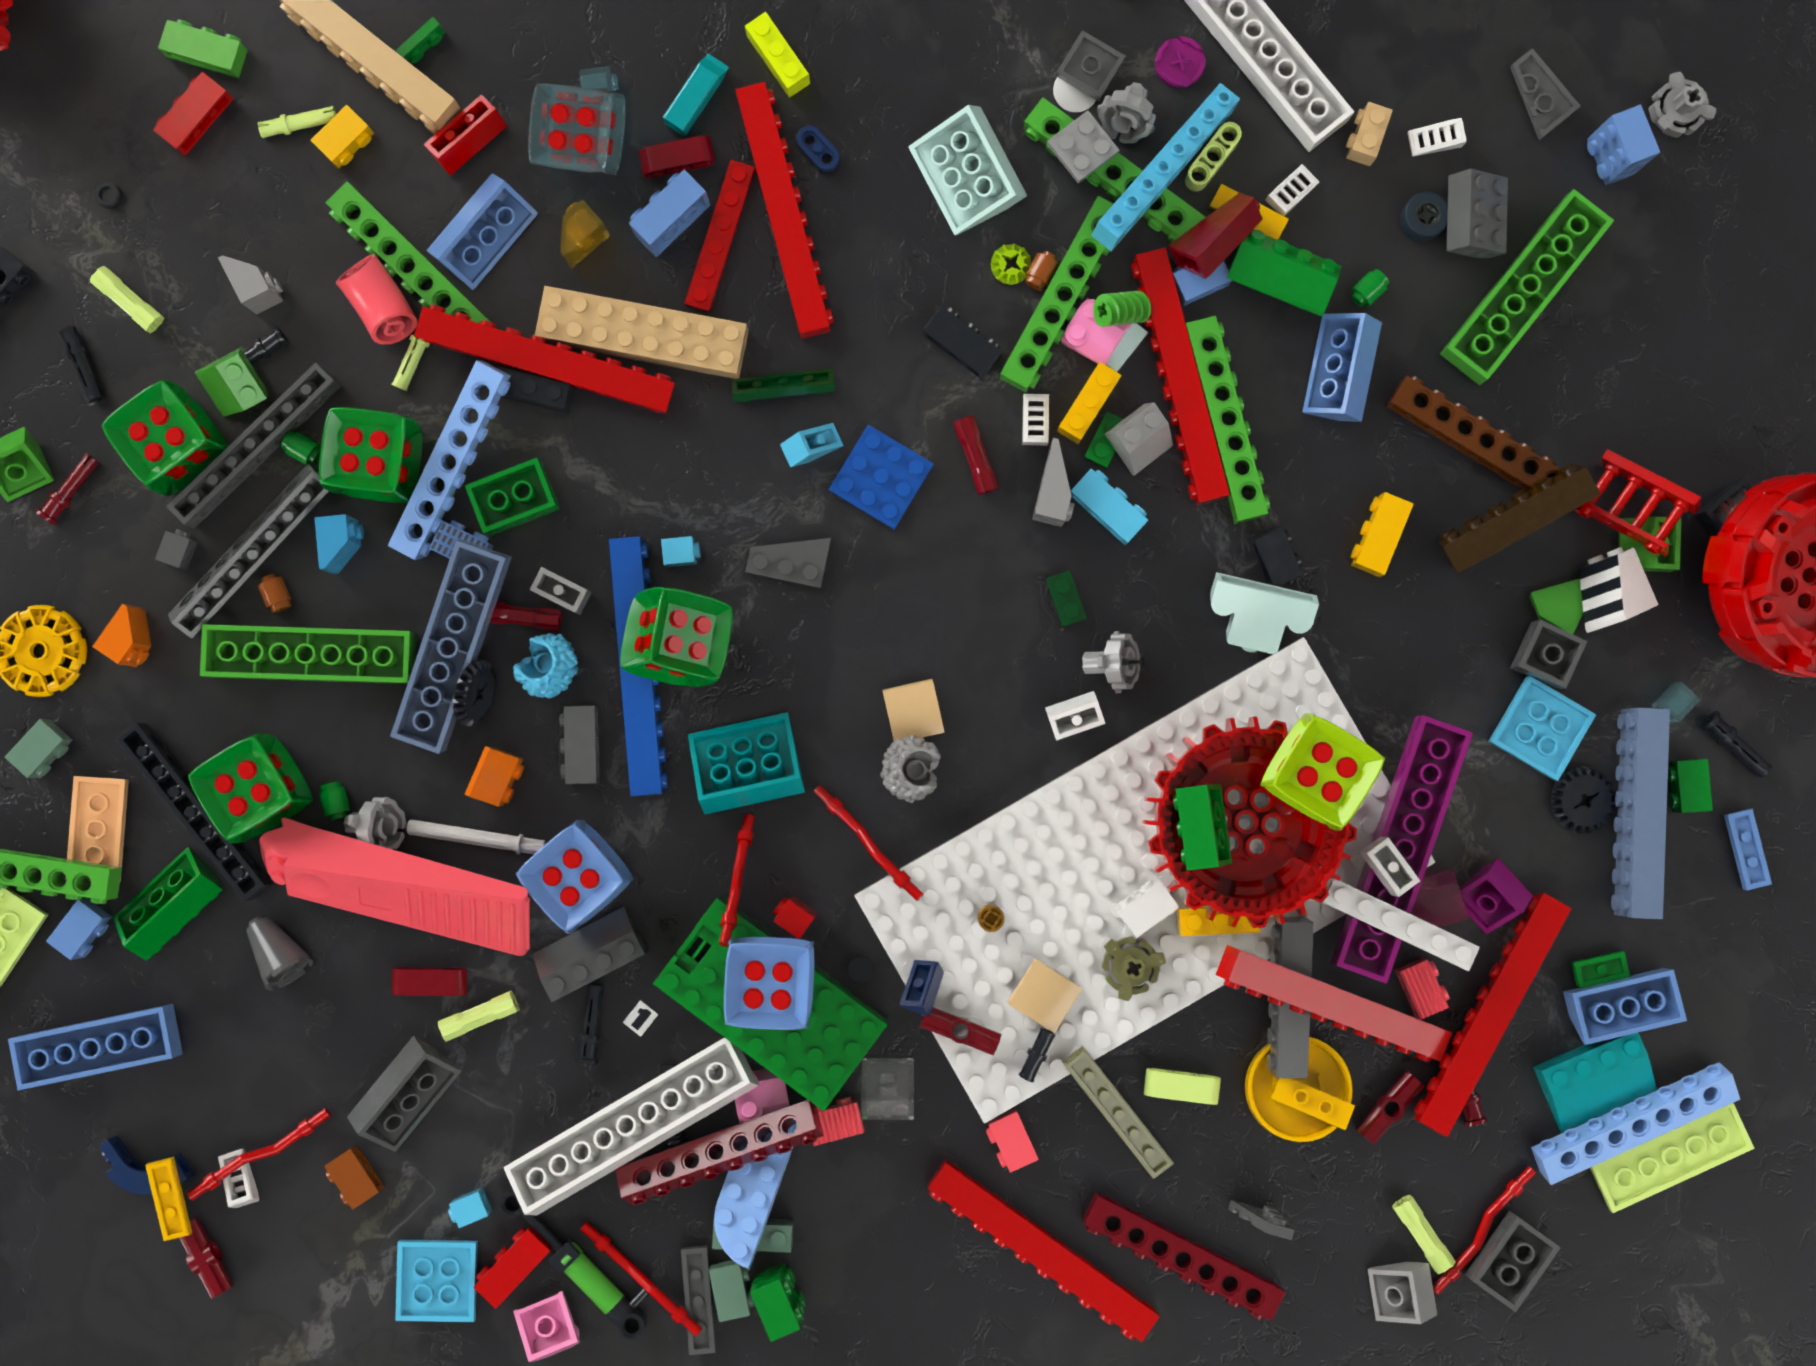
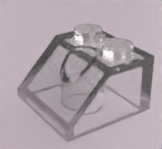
(887, 1089)

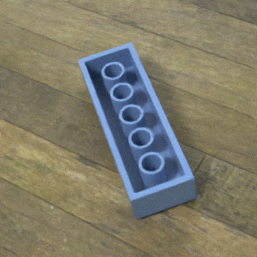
(95, 1047)

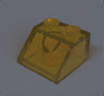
(580, 233)

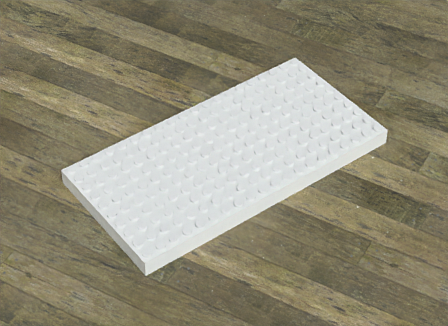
(1061, 870)

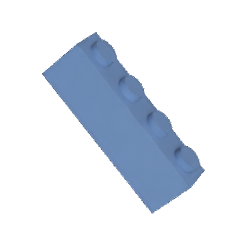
(482, 231)
(1342, 366)
(1625, 1006)

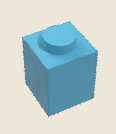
(680, 551)
(470, 1208)

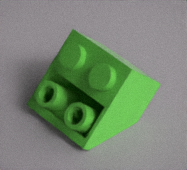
(1653, 562)

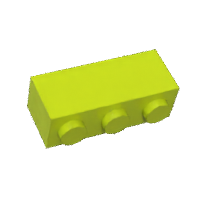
(777, 54)

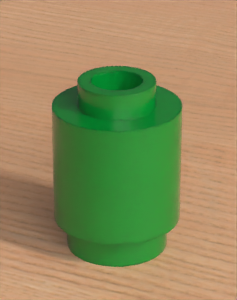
(1369, 288)
(301, 448)
(334, 800)

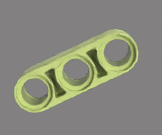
(1218, 146)
(1182, 1086)

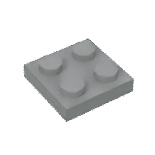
(1083, 146)

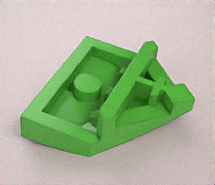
(1559, 605)

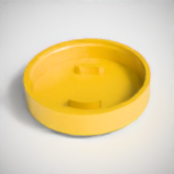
(1325, 1073)

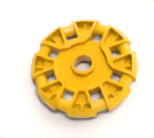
(55, 650)

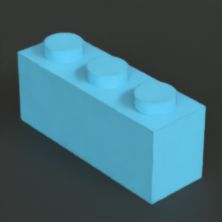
(1109, 506)

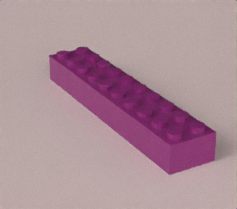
(1412, 824)

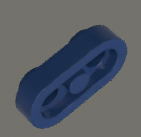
(819, 149)

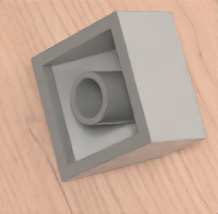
(252, 285)
(1141, 437)
(1402, 1292)

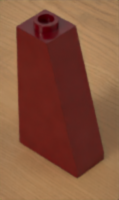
(1216, 236)

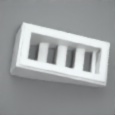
(1458, 142)
(1278, 204)
(1041, 440)
(246, 1176)

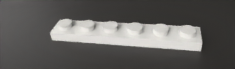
(1401, 924)

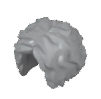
(910, 767)

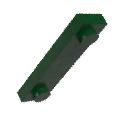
(783, 385)

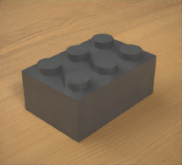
(1477, 214)
(1512, 1261)

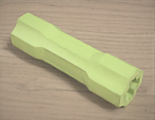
(123, 296)
(477, 1016)
(1433, 1248)

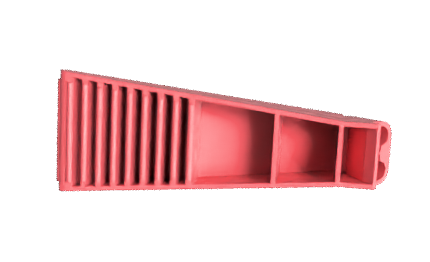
(397, 887)

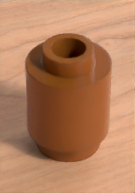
(1041, 270)
(275, 593)

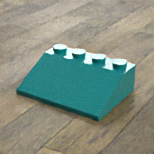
(745, 763)
(1595, 1079)

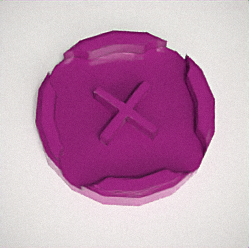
(1180, 62)

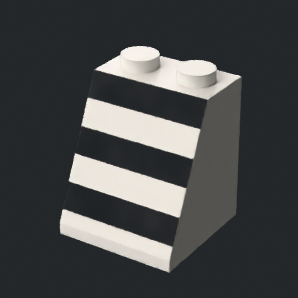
(1614, 589)

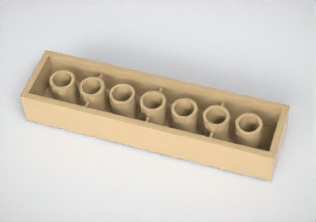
(374, 60)
(642, 332)

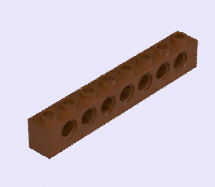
(1513, 471)

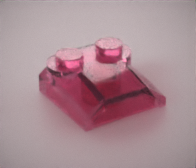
(1440, 900)

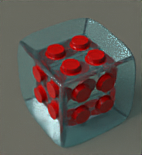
(576, 128)

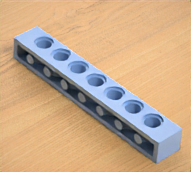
(404, 537)
(1635, 1123)

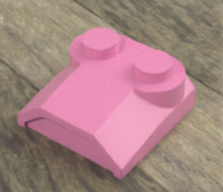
(1090, 339)
(764, 1099)
(547, 1327)

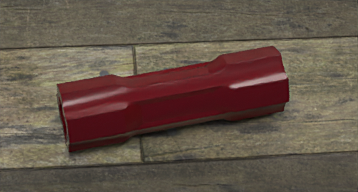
(969, 437)
(541, 618)

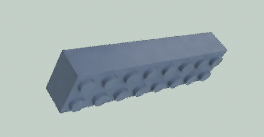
(450, 644)
(1641, 813)

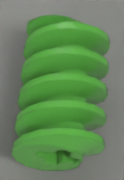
(1121, 308)

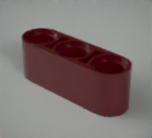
(676, 156)
(429, 981)

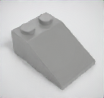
(1054, 494)

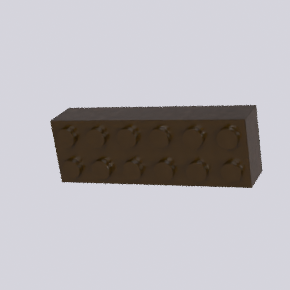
(1518, 517)

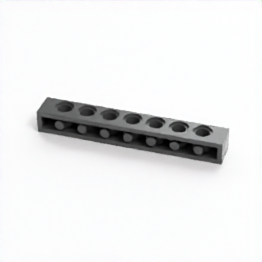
(253, 446)
(248, 552)

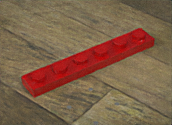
(720, 236)

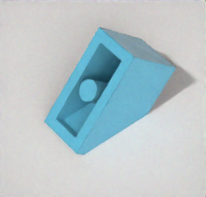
(811, 444)

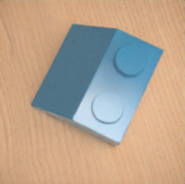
(337, 541)

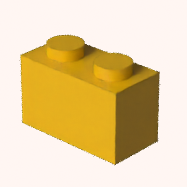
(343, 137)

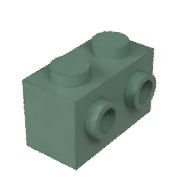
(39, 749)
(731, 1290)

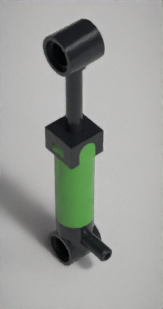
(572, 1261)

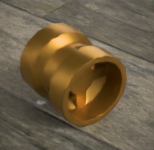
(990, 918)

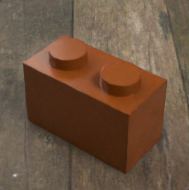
(353, 1177)

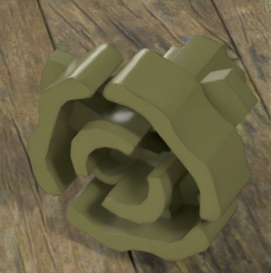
(1120, 966)

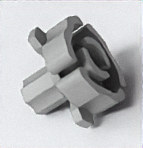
(1682, 105)
(1127, 110)
(1114, 661)
(376, 822)

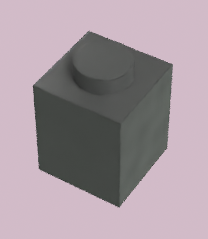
(176, 549)

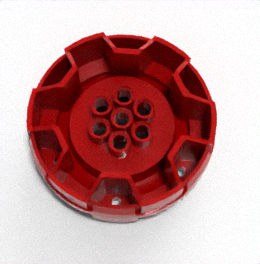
(1748, 565)

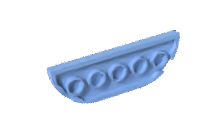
(746, 1204)

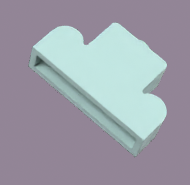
(1260, 611)

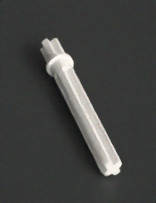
(474, 837)

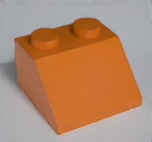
(126, 637)
(495, 776)

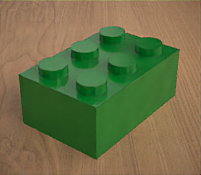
(512, 497)
(1202, 826)
(778, 1301)

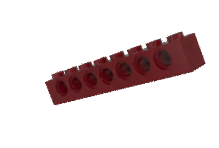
(632, 1175)
(1262, 1306)

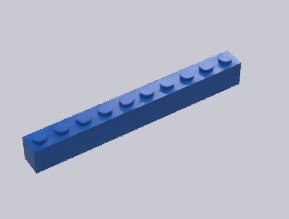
(638, 693)

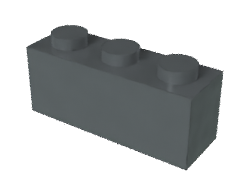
(580, 744)

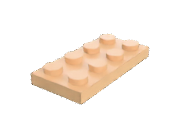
(98, 820)

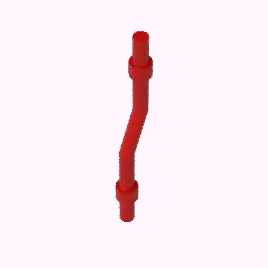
(899, 877)
(730, 919)
(214, 1179)
(1514, 1188)
(678, 1313)

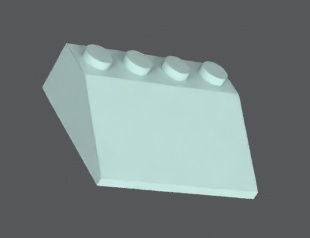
(967, 169)

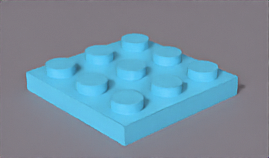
(1542, 728)
(436, 1280)

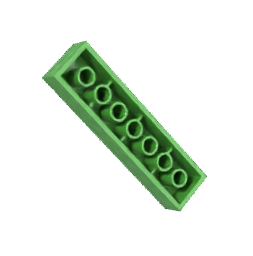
(1526, 287)
(307, 654)

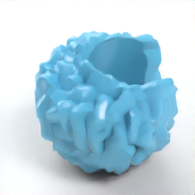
(548, 667)

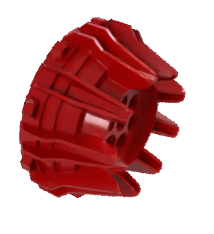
(1293, 858)

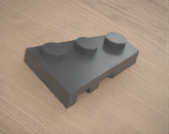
(1542, 93)
(791, 562)
(1265, 1219)

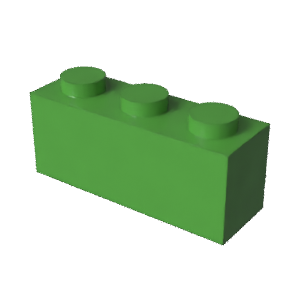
(203, 48)

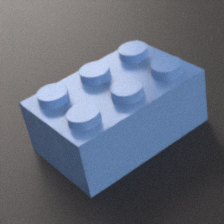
(1622, 145)
(669, 212)

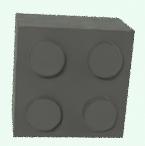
(1548, 654)

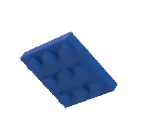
(881, 477)

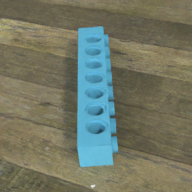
(1165, 167)

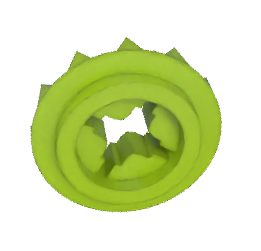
(1012, 275)

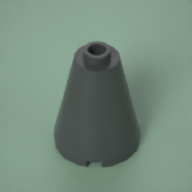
(276, 954)

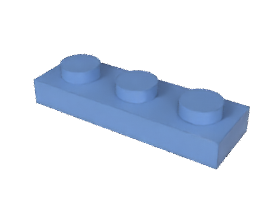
(1747, 849)

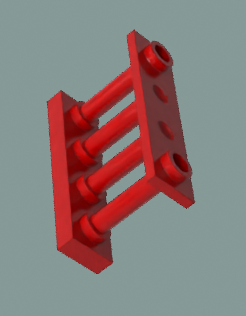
(1659, 489)

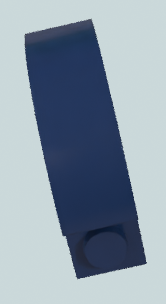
(129, 1173)

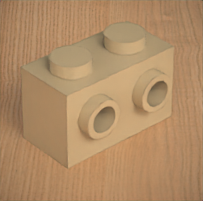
(1369, 133)

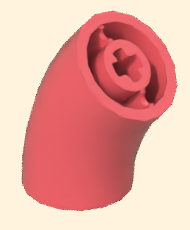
(378, 301)

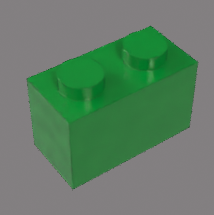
(1689, 786)

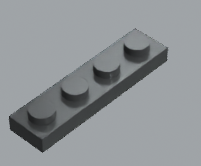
(698, 1298)

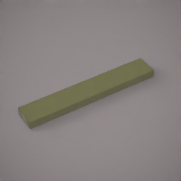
(1117, 1112)

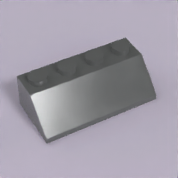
(589, 954)
(403, 1094)

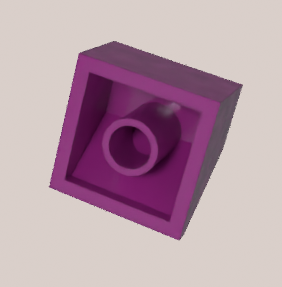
(1494, 896)

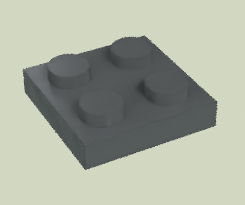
(1090, 65)

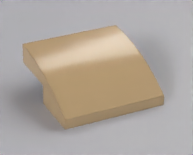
(913, 710)
(1044, 995)

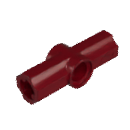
(976, 1037)
(1401, 1093)
(205, 1260)

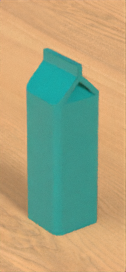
(695, 95)

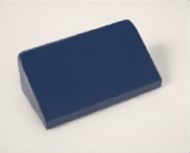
(922, 987)

